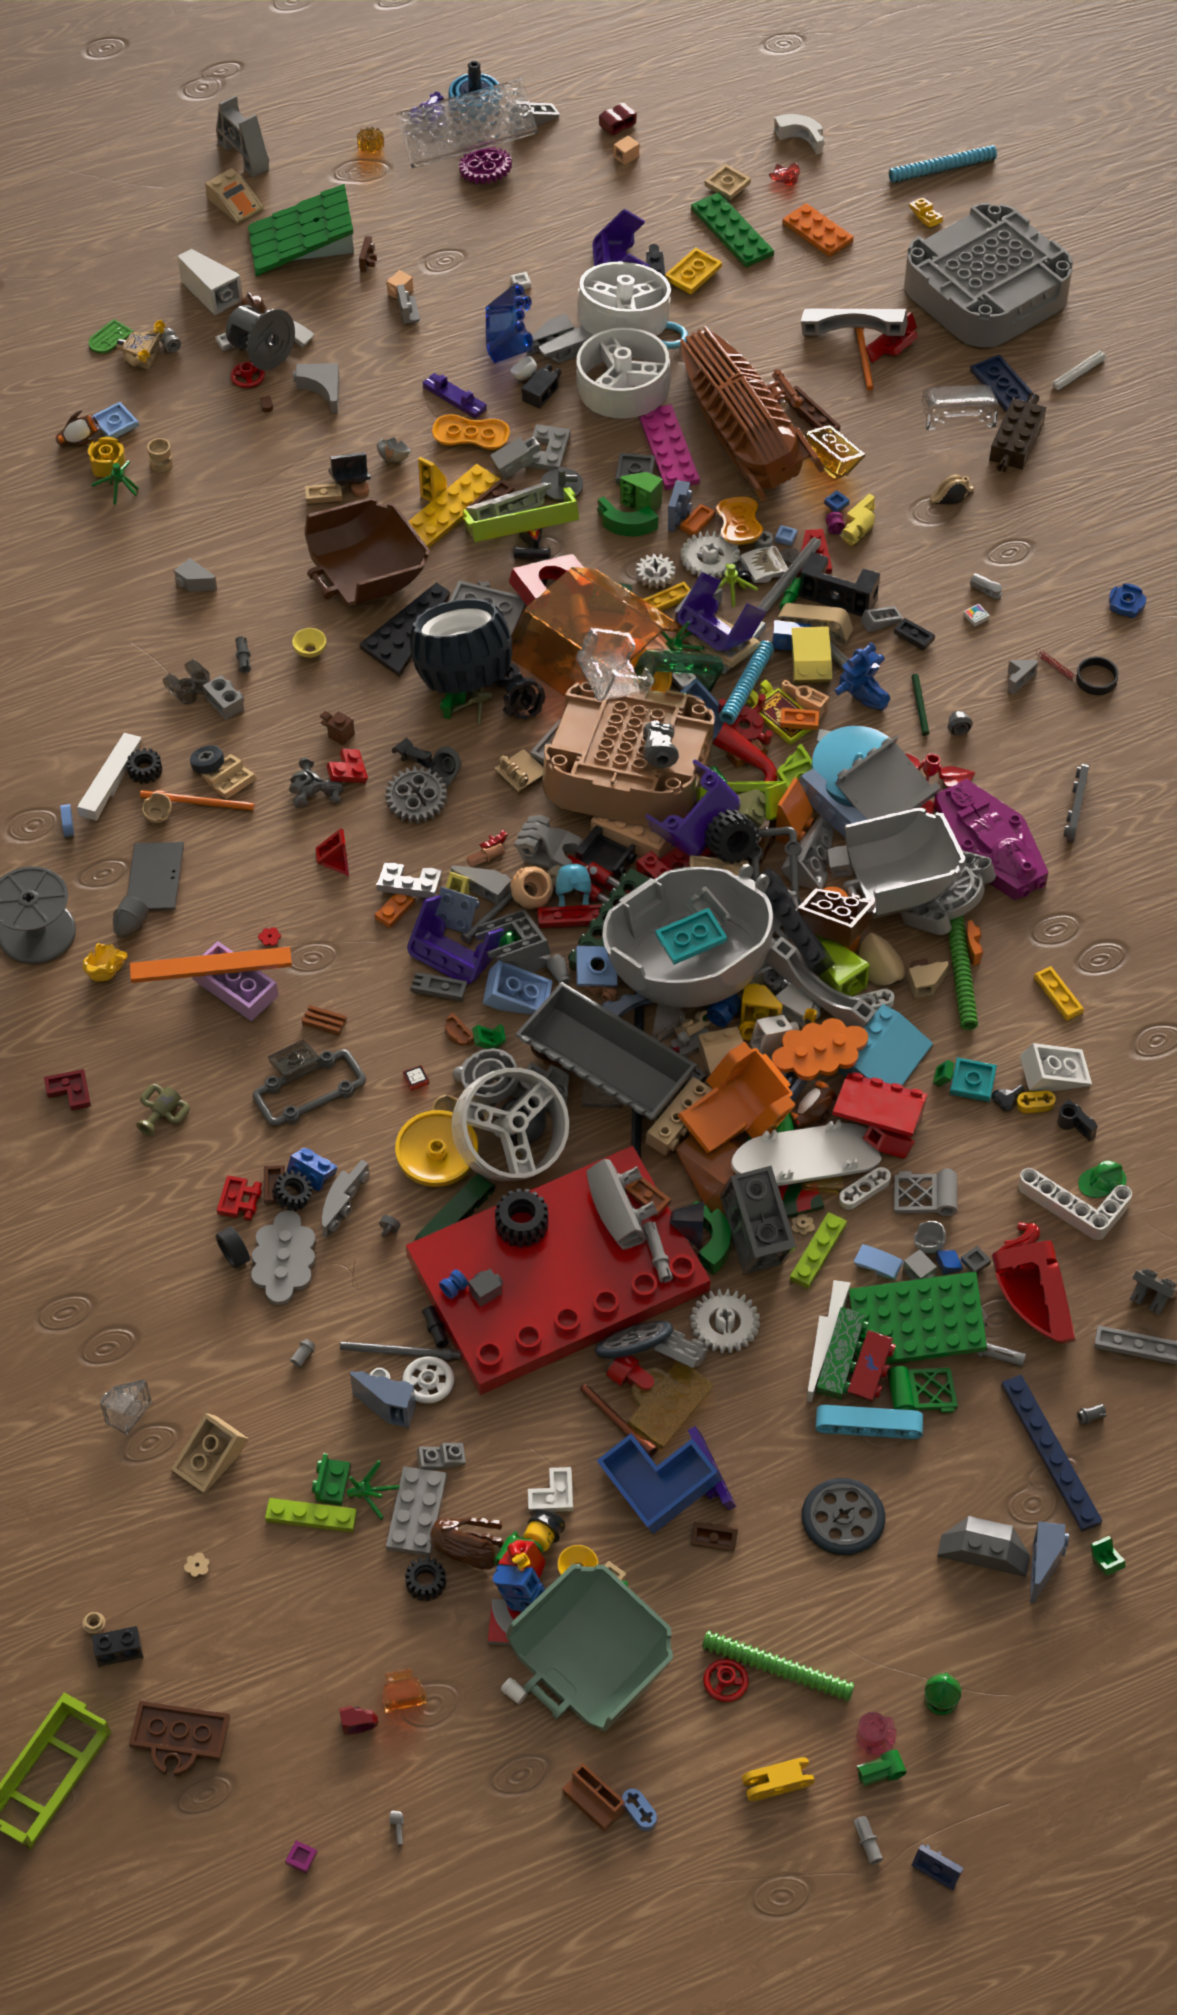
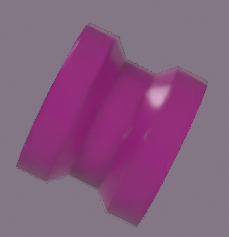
(835, 522)

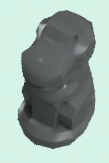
(658, 746)

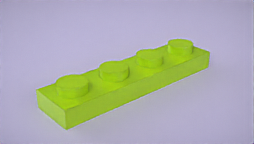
(818, 1250)
(311, 1515)

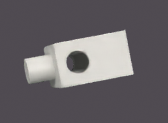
(769, 1033)

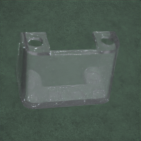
(608, 665)

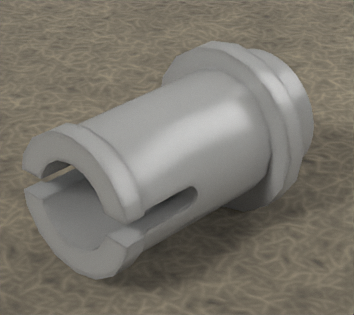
(306, 1347)

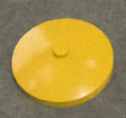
(428, 1151)

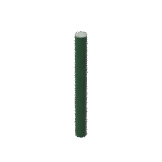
(920, 705)

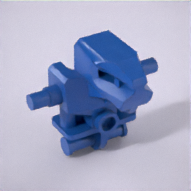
(860, 681)

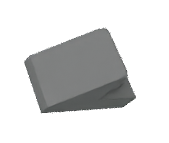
(1020, 673)

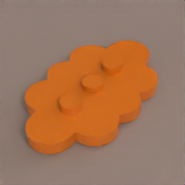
(820, 1049)

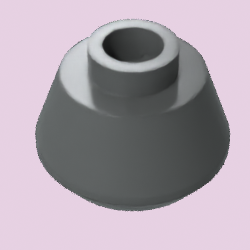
(959, 723)

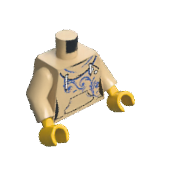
(142, 347)

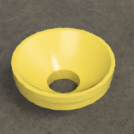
(306, 638)

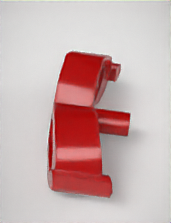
(494, 841)

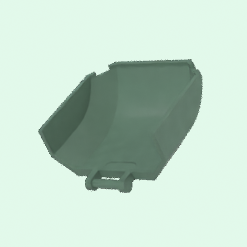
(591, 1645)

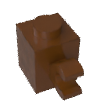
(339, 726)

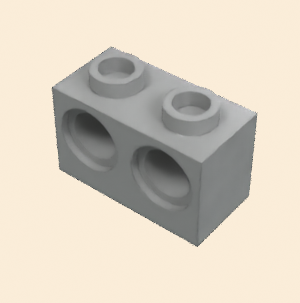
(223, 697)

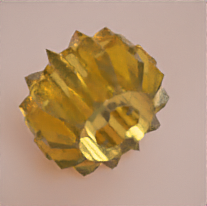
(370, 139)

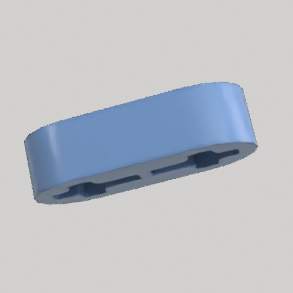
(67, 820)
(643, 1806)

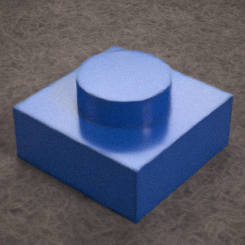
(836, 501)

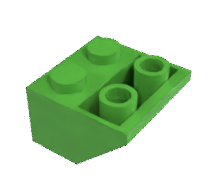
(641, 491)

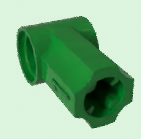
(887, 1766)

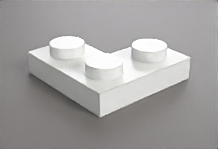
(557, 1497)

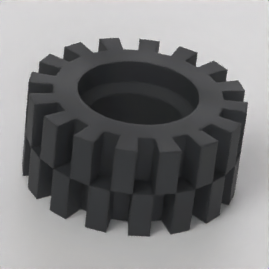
(146, 773)
(285, 1198)
(425, 1566)

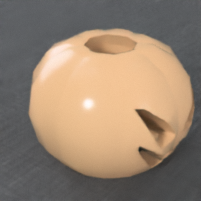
(538, 880)

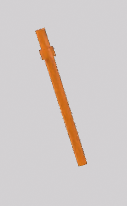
(864, 357)
(202, 801)

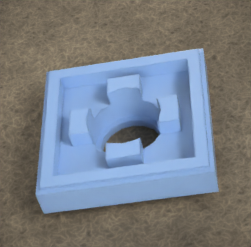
(589, 977)

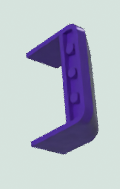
(616, 239)
(701, 610)
(689, 833)
(444, 954)

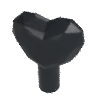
(1007, 1098)

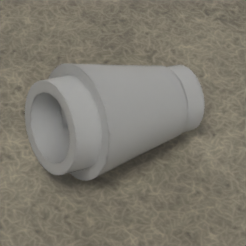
(558, 968)

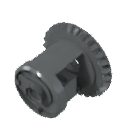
(253, 332)

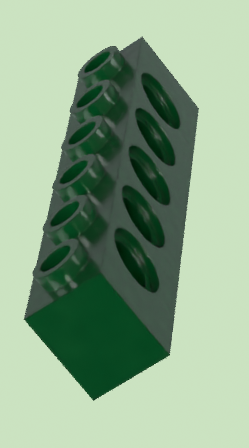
(628, 881)

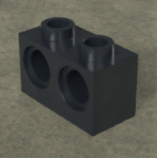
(117, 1646)

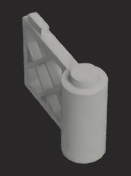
(943, 1190)

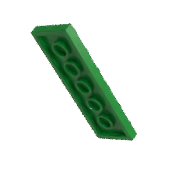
(732, 229)

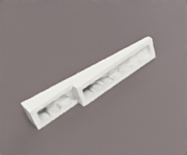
(108, 778)
(824, 1333)

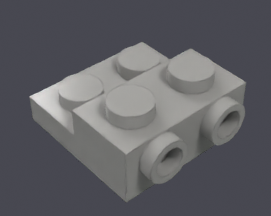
(683, 1350)

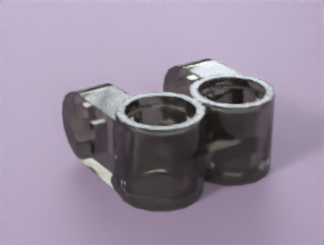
(187, 688)

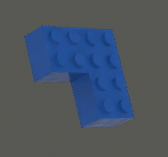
(660, 1490)

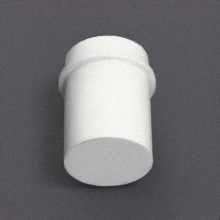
(514, 1691)

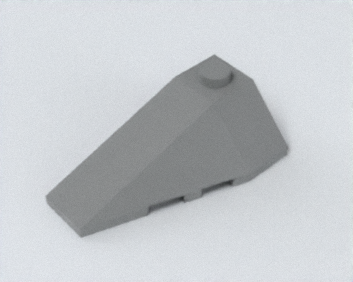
(813, 857)

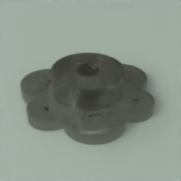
(789, 555)

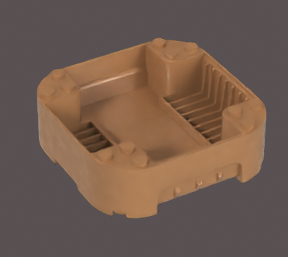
(600, 762)

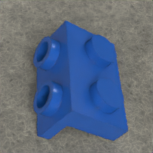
(312, 1166)

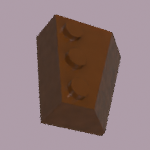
(836, 916)

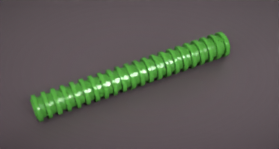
(962, 974)
(778, 1666)

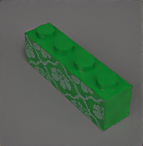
(841, 1353)

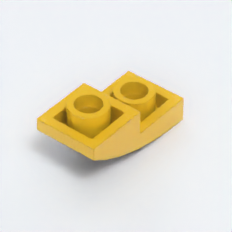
(924, 211)

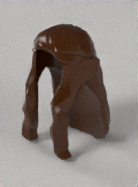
(466, 1547)

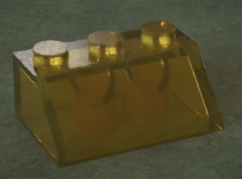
(834, 451)

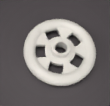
(422, 1365)

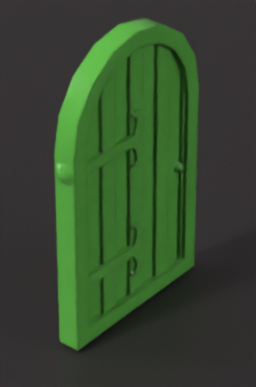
(107, 337)

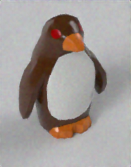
(78, 430)
(813, 1106)

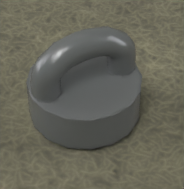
(389, 1224)

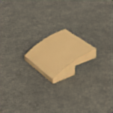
(229, 777)

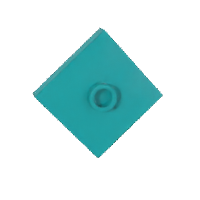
(973, 1079)

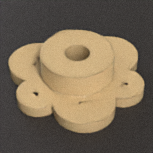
(807, 1225)
(198, 1560)

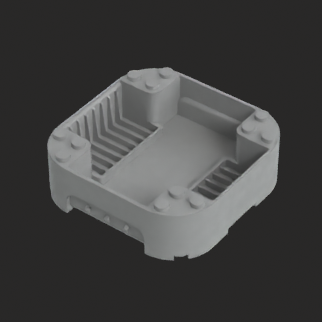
(988, 275)

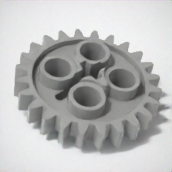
(402, 803)

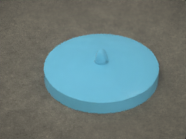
(839, 751)

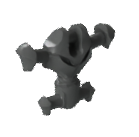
(307, 783)

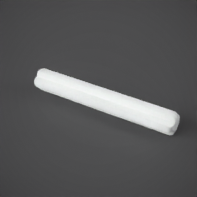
(1078, 370)

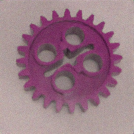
(485, 165)

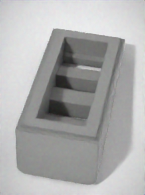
(874, 620)

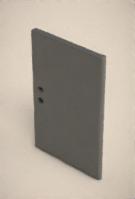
(153, 874)

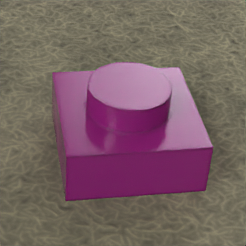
(301, 1857)

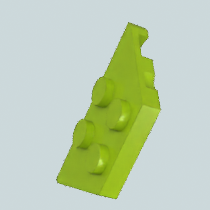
(795, 766)

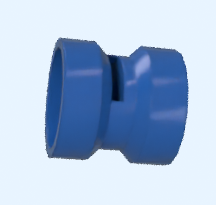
(453, 1284)

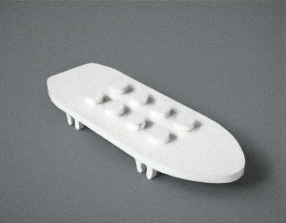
(809, 1153)

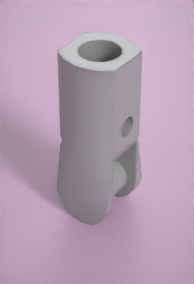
(987, 586)

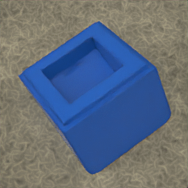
(948, 1261)

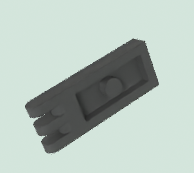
(439, 986)

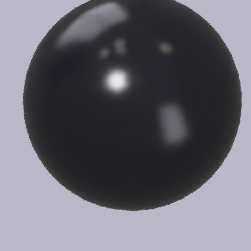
(535, 1127)

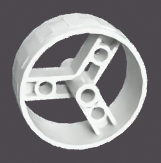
(623, 297)
(614, 391)
(542, 1093)

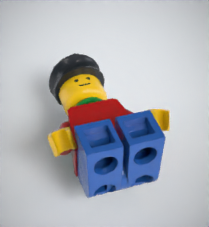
(522, 1561)

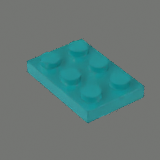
(691, 936)

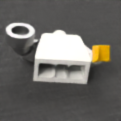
(795, 1004)

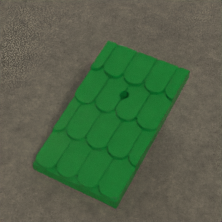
(304, 231)

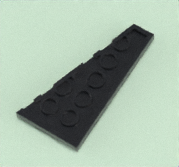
(392, 640)

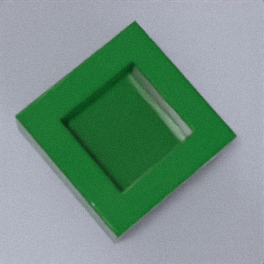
(943, 1073)

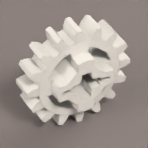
(655, 571)

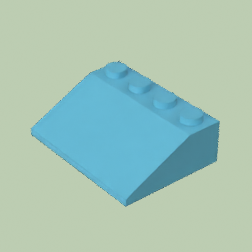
(892, 1048)

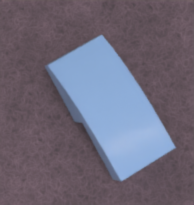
(878, 1261)

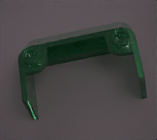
(704, 665)

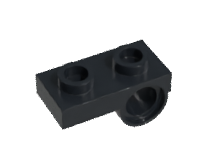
(1076, 1119)

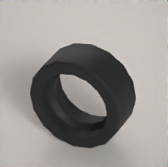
(232, 1247)

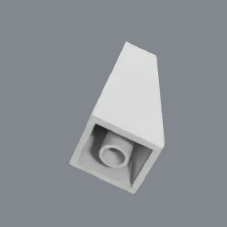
(210, 281)

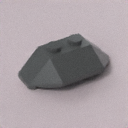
(985, 1545)

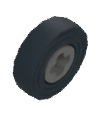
(207, 759)

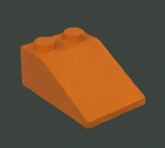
(794, 811)

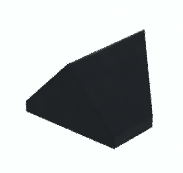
(689, 1222)

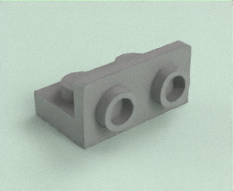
(407, 306)

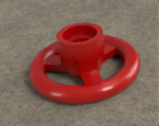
(246, 371)
(726, 1671)

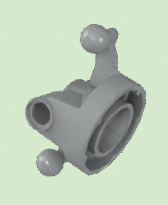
(483, 1063)

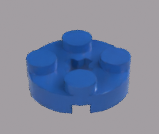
(1127, 608)

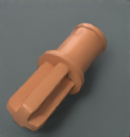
(485, 855)

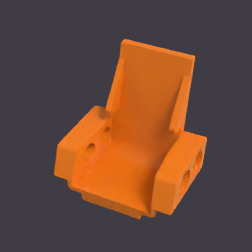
(745, 1096)

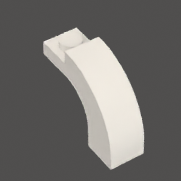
(800, 126)

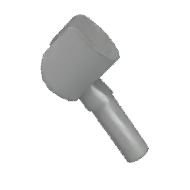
(397, 1819)

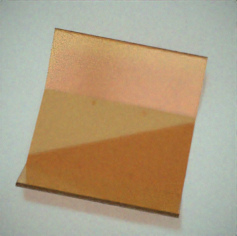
(561, 617)

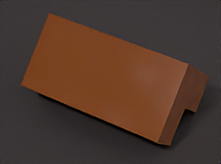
(594, 1798)

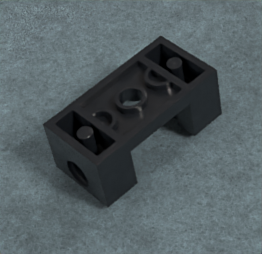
(852, 597)

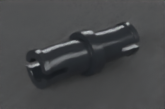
(532, 553)
(435, 1327)

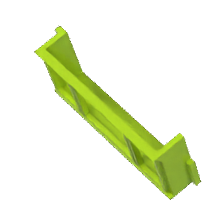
(523, 520)
(45, 1735)

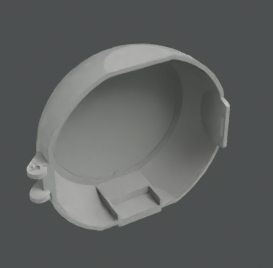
(706, 976)

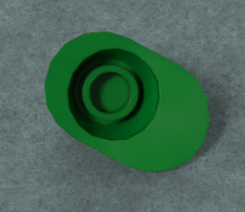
(1102, 1179)

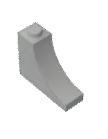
(320, 379)

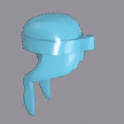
(572, 877)

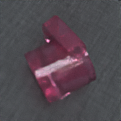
(873, 1731)

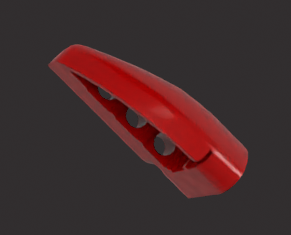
(1035, 1289)

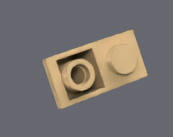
(927, 978)

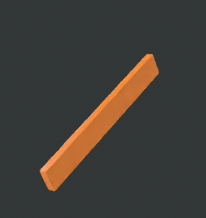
(210, 964)

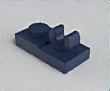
(937, 1866)

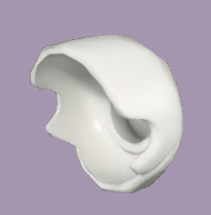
(524, 369)

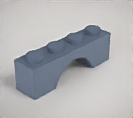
(833, 812)

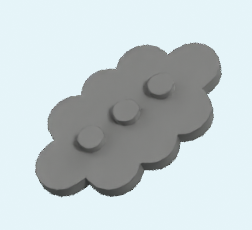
(283, 1257)

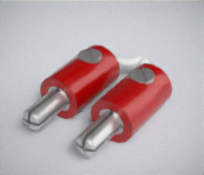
(603, 876)

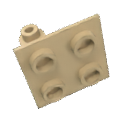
(519, 769)

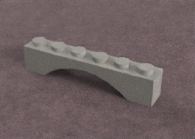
(887, 321)
(788, 962)

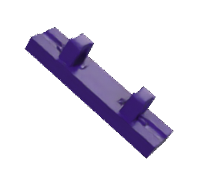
(454, 395)
(721, 1488)

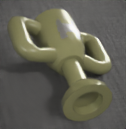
(163, 1105)

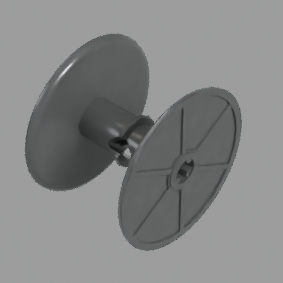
(34, 915)

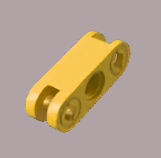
(777, 1779)

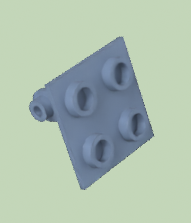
(457, 909)

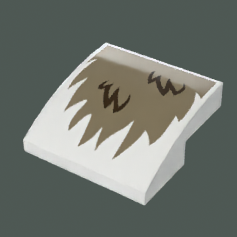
(764, 564)

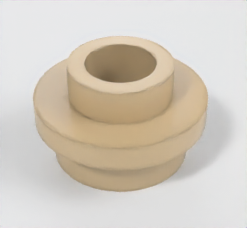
(94, 1617)

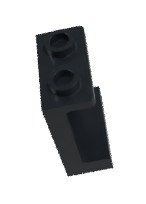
(606, 852)

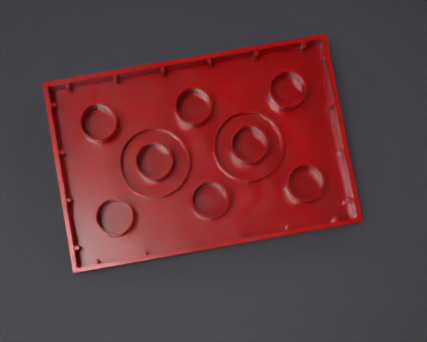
(558, 1291)

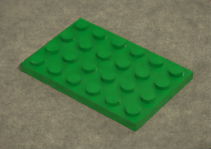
(925, 1316)

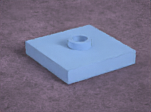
(116, 420)

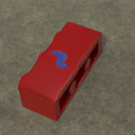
(871, 1366)

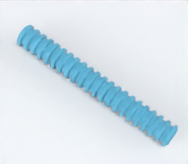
(941, 164)
(746, 682)

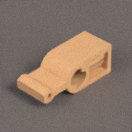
(806, 697)

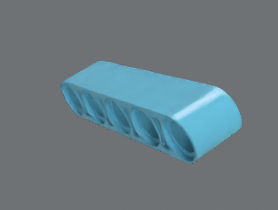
(869, 1421)

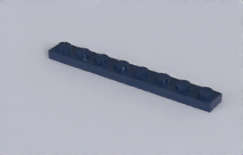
(1051, 1453)

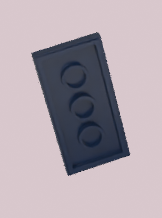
(1002, 380)

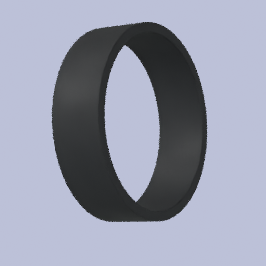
(1097, 690)

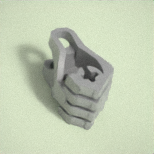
(545, 845)

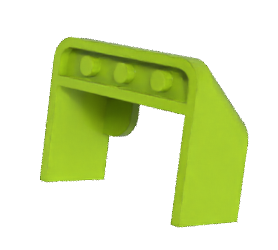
(772, 789)

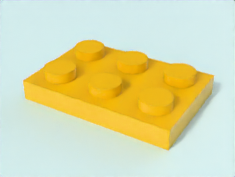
(693, 270)

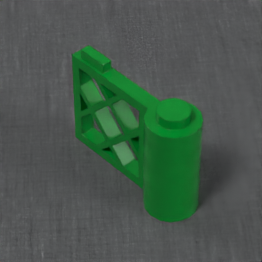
(905, 1394)

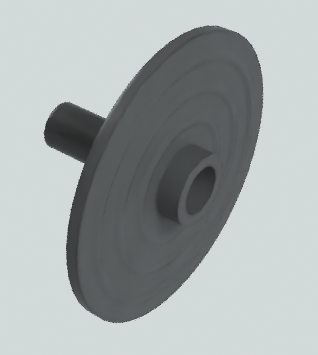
(560, 479)

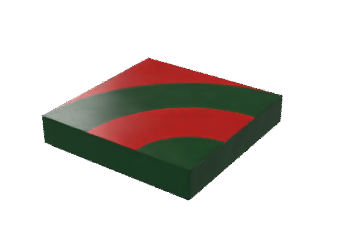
(799, 1201)

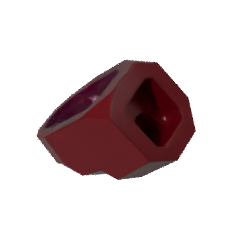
(357, 1720)

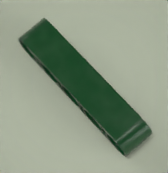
(461, 1205)

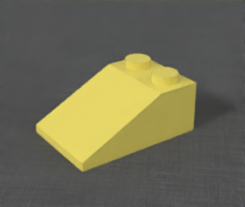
(811, 655)

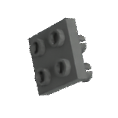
(1148, 1279)

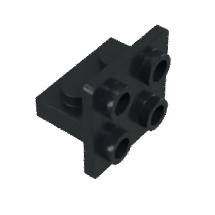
(349, 468)

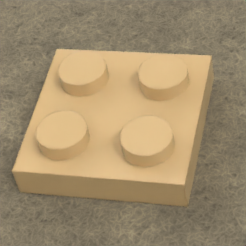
(727, 182)

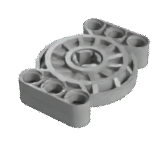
(957, 900)

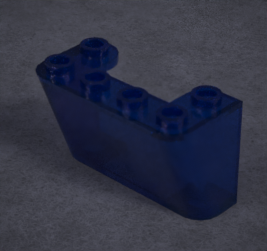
(505, 324)

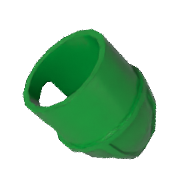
(943, 1693)

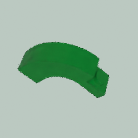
(627, 523)
(717, 1250)

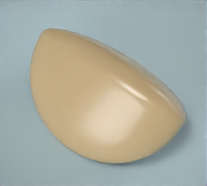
(884, 961)

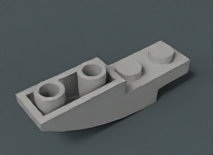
(340, 1194)

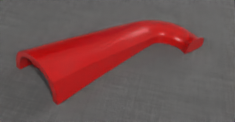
(739, 746)

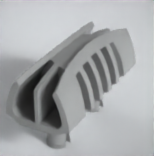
(614, 1204)

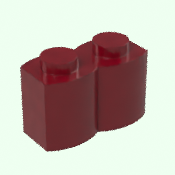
(617, 119)

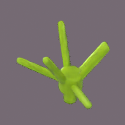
(731, 578)

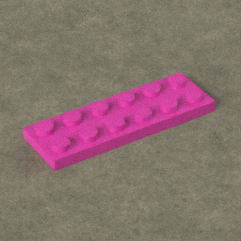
(668, 447)

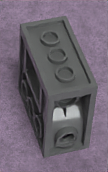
(757, 1220)

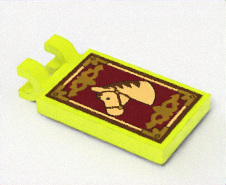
(772, 711)

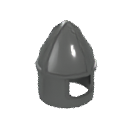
(129, 916)

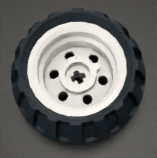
(461, 645)

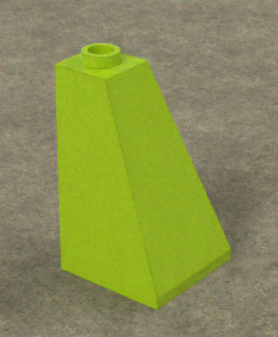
(848, 973)

